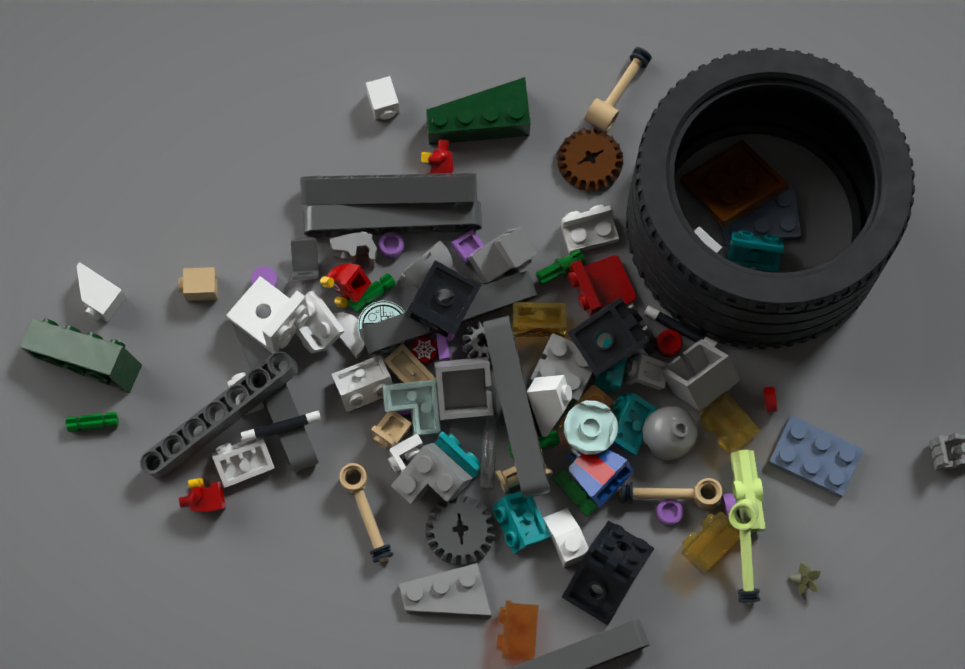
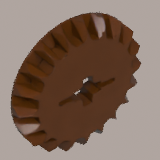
(586, 175)

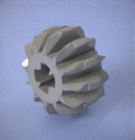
(472, 343)

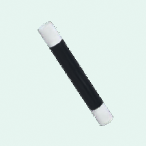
(677, 326)
(281, 426)

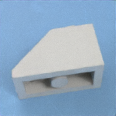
(98, 294)
(549, 400)
(566, 537)

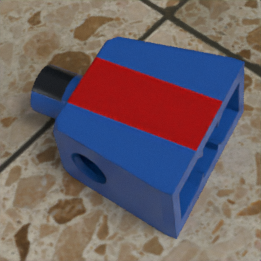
(599, 473)

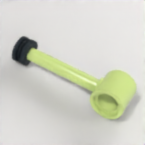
(748, 593)

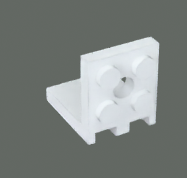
(281, 325)

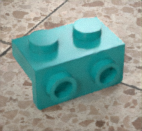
(755, 251)

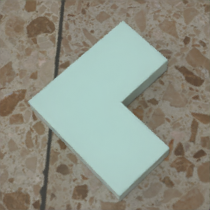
(419, 398)

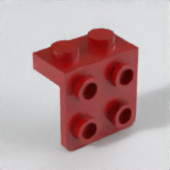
(600, 284)

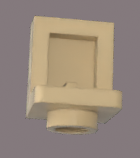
(390, 430)

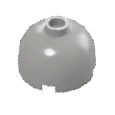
(418, 270)
(670, 432)

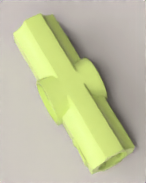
(747, 485)

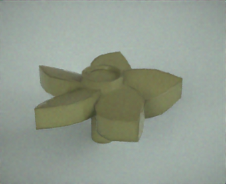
(806, 578)

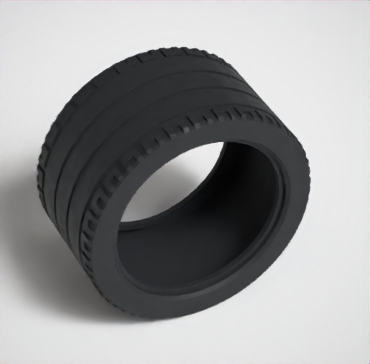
(794, 100)

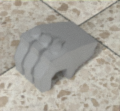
(353, 245)
(948, 451)

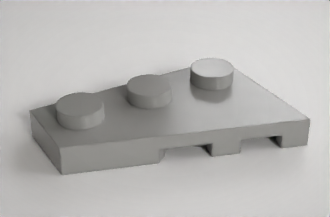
(448, 592)

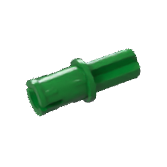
(559, 268)

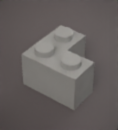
(504, 252)
(431, 470)

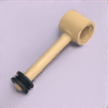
(603, 113)
(629, 493)
(381, 552)

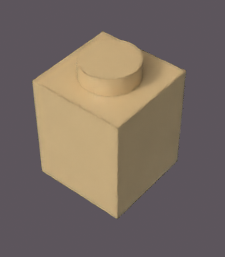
(199, 284)

